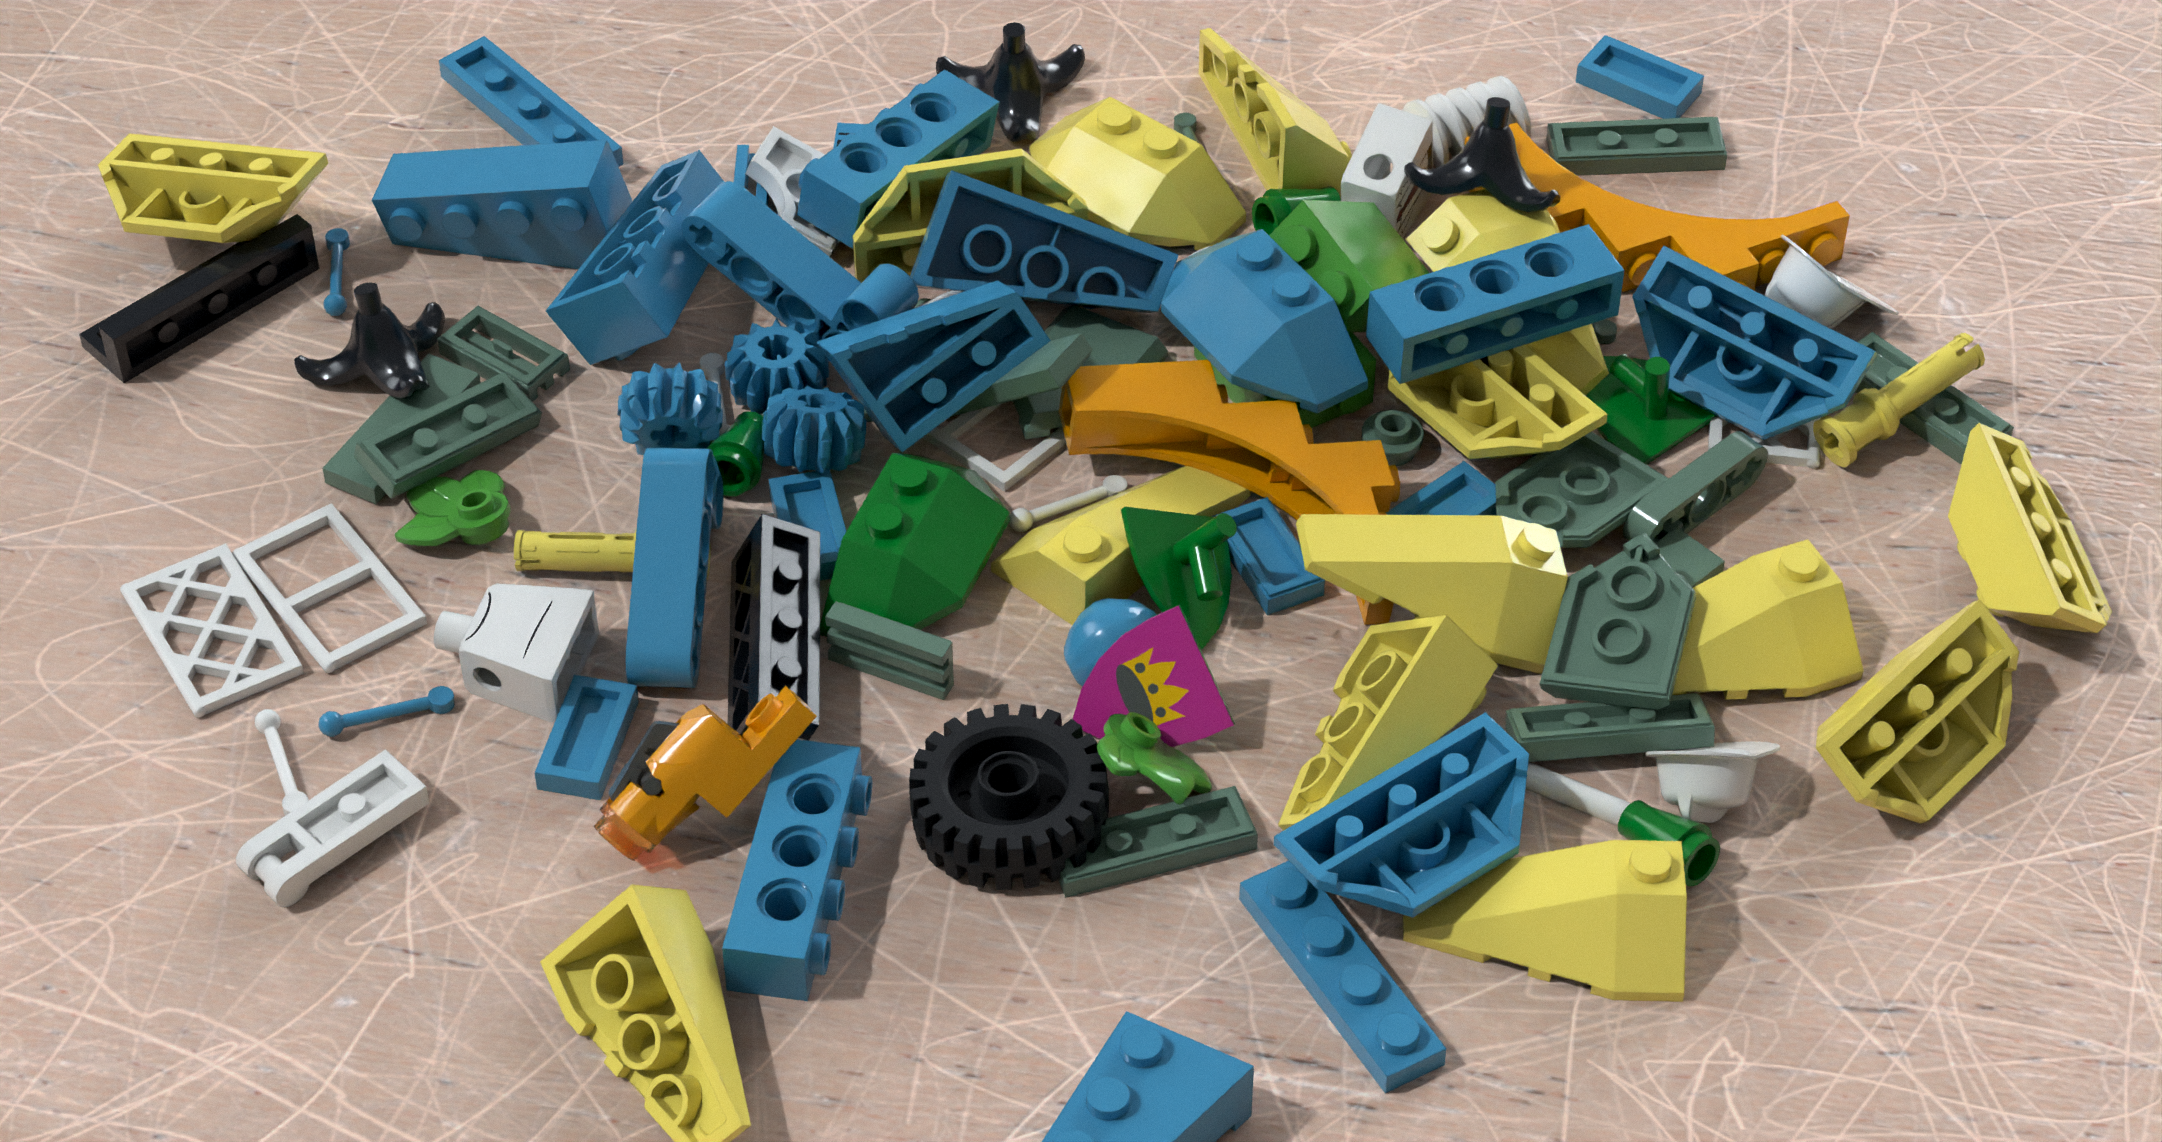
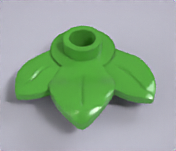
(453, 508)
(1135, 747)

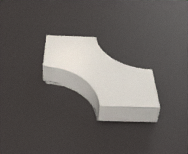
(778, 170)

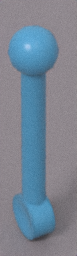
(336, 241)
(439, 700)

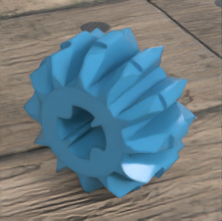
(773, 361)
(670, 409)
(814, 429)

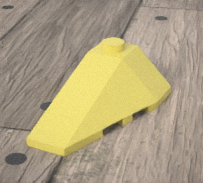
(1276, 130)
(1482, 225)
(1087, 551)
(1482, 571)
(1771, 626)
(1396, 698)
(1580, 913)
(654, 1004)

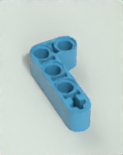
(787, 269)
(676, 512)

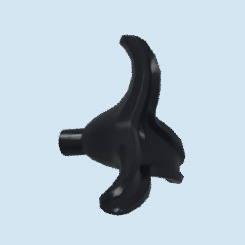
(1018, 80)
(1487, 162)
(379, 348)

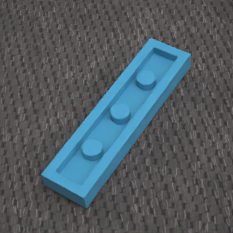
(517, 98)
(1343, 976)

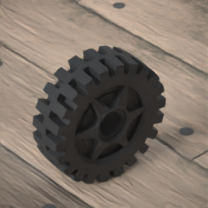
(1008, 796)

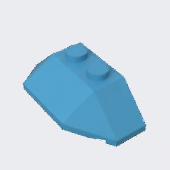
(1264, 322)
(1743, 350)
(1419, 824)

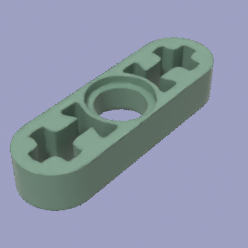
(1698, 489)

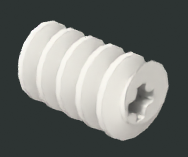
(1463, 110)

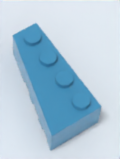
(506, 201)
(1036, 250)
(641, 268)
(1156, 1089)

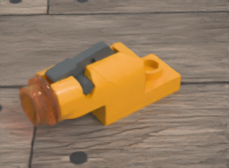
(695, 760)

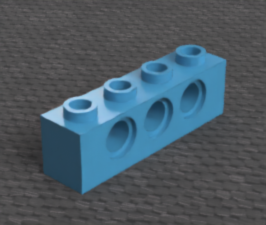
(931, 124)
(1494, 303)
(795, 871)

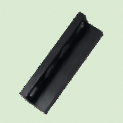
(202, 299)
(774, 619)

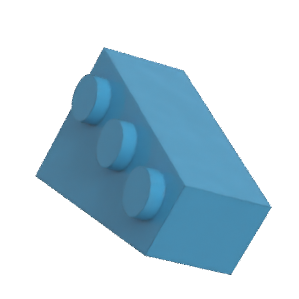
(934, 358)

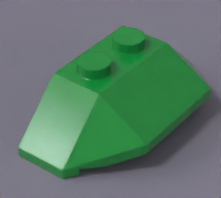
(917, 542)

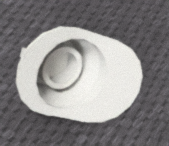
(1815, 291)
(1709, 778)

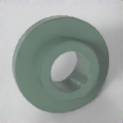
(1398, 432)

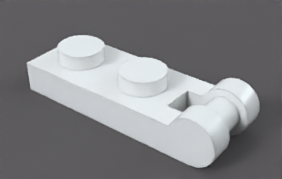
(332, 827)

